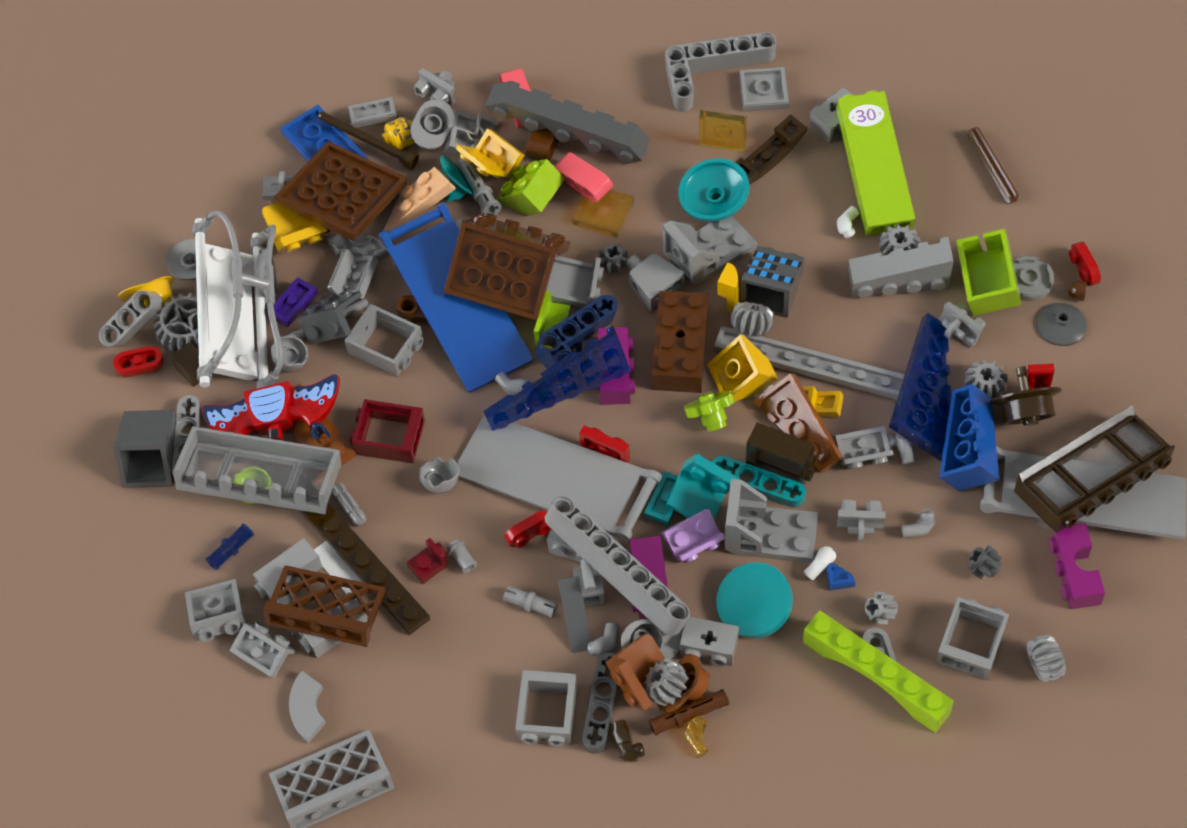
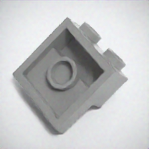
(215, 610)

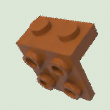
(631, 666)

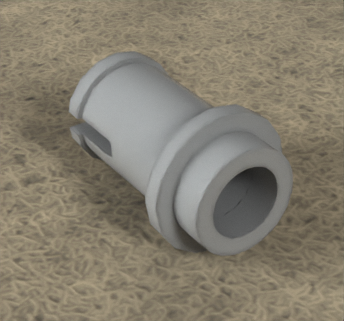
(458, 551)

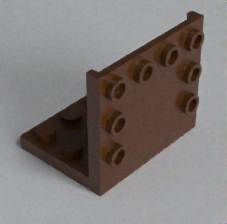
(503, 264)

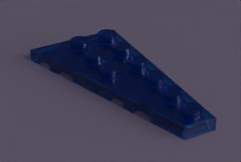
(563, 380)

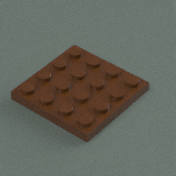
(340, 190)

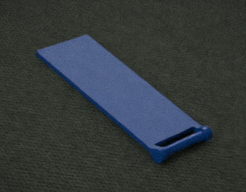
(473, 335)

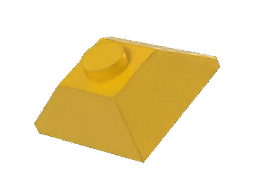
(742, 369)

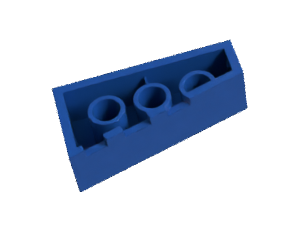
(970, 440)

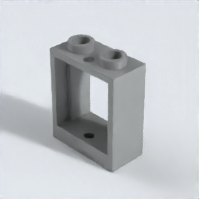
(366, 326)
(964, 660)
(553, 683)

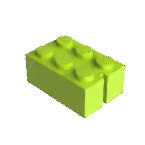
(988, 274)

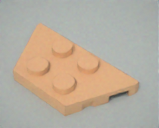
(419, 197)

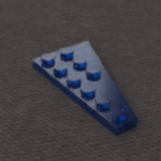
(925, 395)

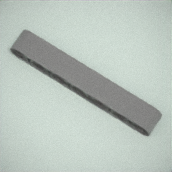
(617, 565)

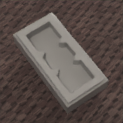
(372, 112)

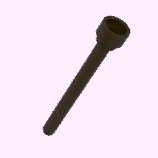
(408, 158)

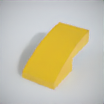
(825, 402)

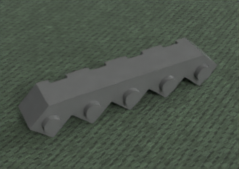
(567, 121)

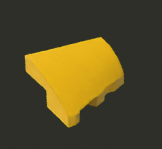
(730, 286)

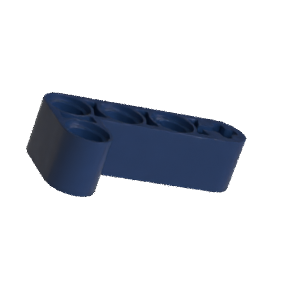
(576, 328)

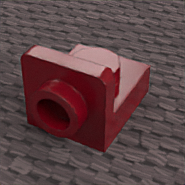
(428, 561)

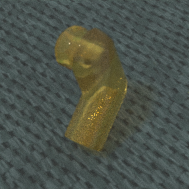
(694, 735)

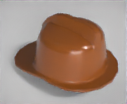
(695, 685)

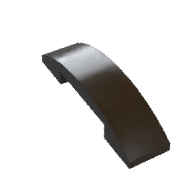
(774, 150)

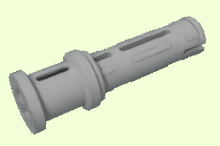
(482, 193)

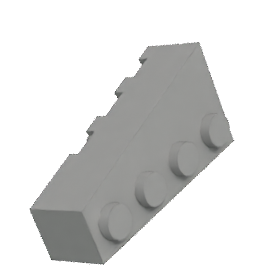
(902, 271)

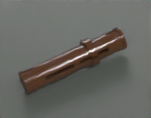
(688, 712)

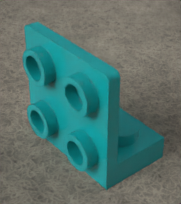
(699, 487)

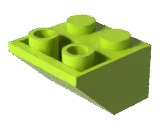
(531, 187)

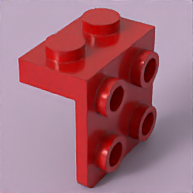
(598, 441)

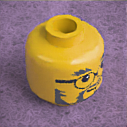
(398, 133)

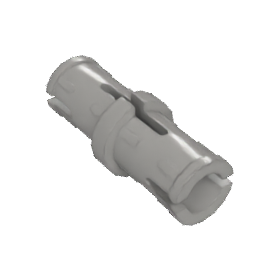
(530, 601)

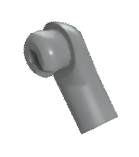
(510, 386)

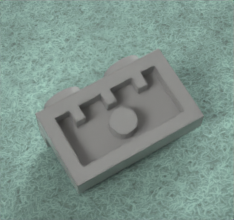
(261, 648)

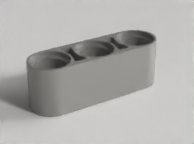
(119, 320)

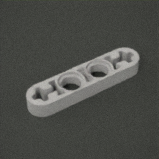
(182, 420)

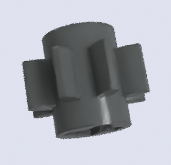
(613, 258)
(984, 562)

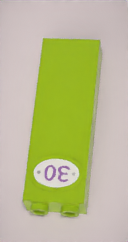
(875, 162)

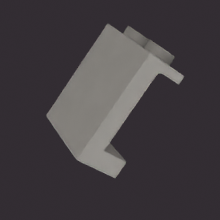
(575, 281)

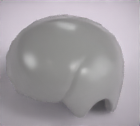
(294, 353)
(439, 475)

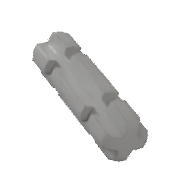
(348, 504)

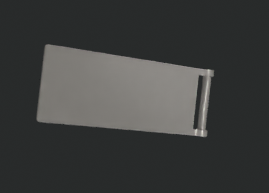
(540, 467)
(1149, 508)

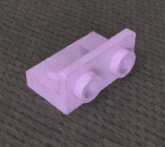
(693, 536)

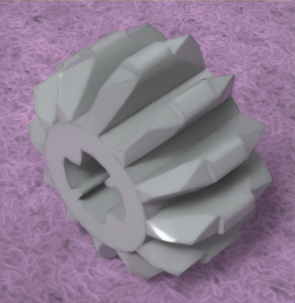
(898, 238)
(751, 318)
(987, 378)
(1046, 658)
(665, 682)

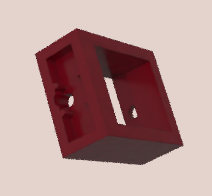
(393, 412)

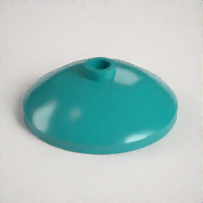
(712, 180)

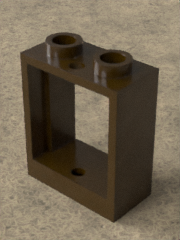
(780, 453)

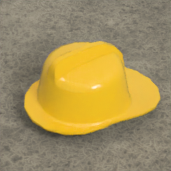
(159, 285)

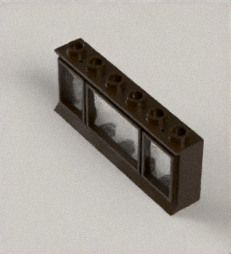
(1093, 470)

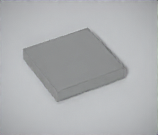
(763, 89)

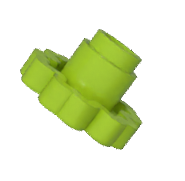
(710, 409)

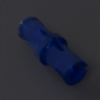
(242, 535)

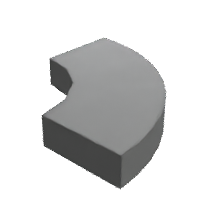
(362, 246)
(303, 706)

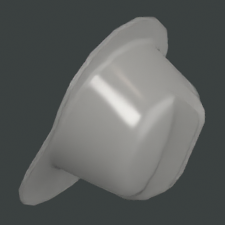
(432, 124)
(667, 644)

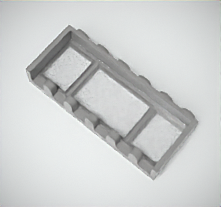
(257, 470)

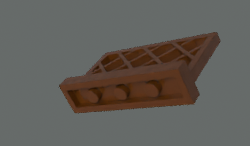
(319, 621)

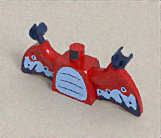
(276, 409)

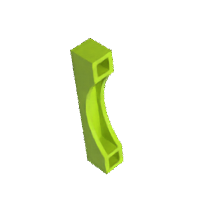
(914, 694)

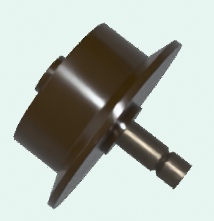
(1028, 404)

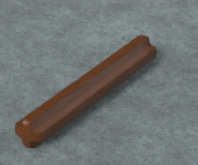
(993, 165)

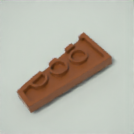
(795, 415)
(336, 441)

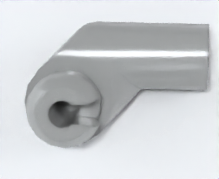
(903, 446)
(921, 527)
(605, 643)

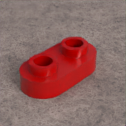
(1085, 263)
(138, 360)
(524, 531)

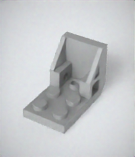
(708, 250)
(767, 531)

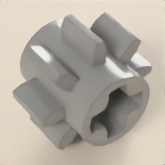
(881, 608)

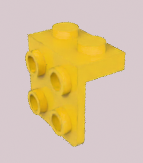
(492, 155)
(291, 228)

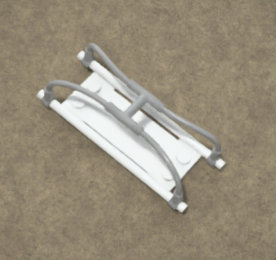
(226, 306)

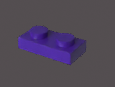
(293, 301)

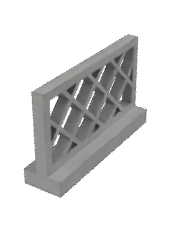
(338, 796)

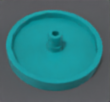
(755, 600)

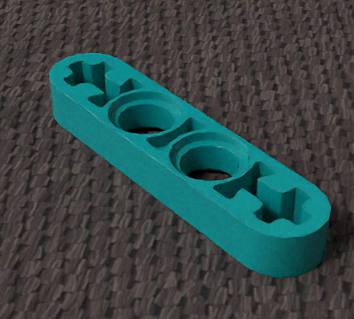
(761, 476)

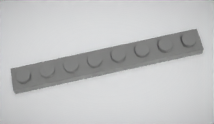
(820, 365)

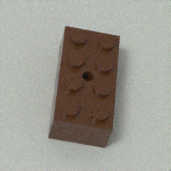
(680, 341)

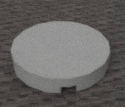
(1033, 278)

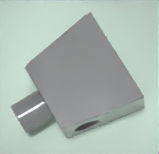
(653, 276)

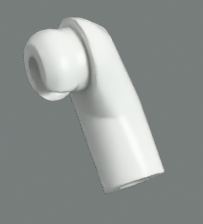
(844, 222)
(823, 558)

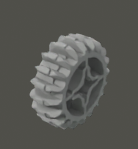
(169, 323)

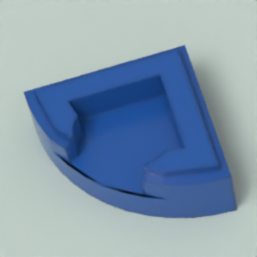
(838, 577)

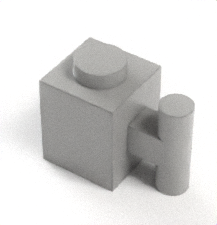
(590, 584)

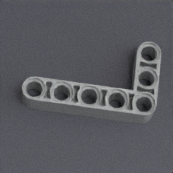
(711, 56)

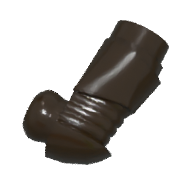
(621, 736)

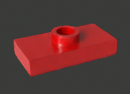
(1040, 375)

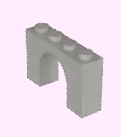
(304, 557)

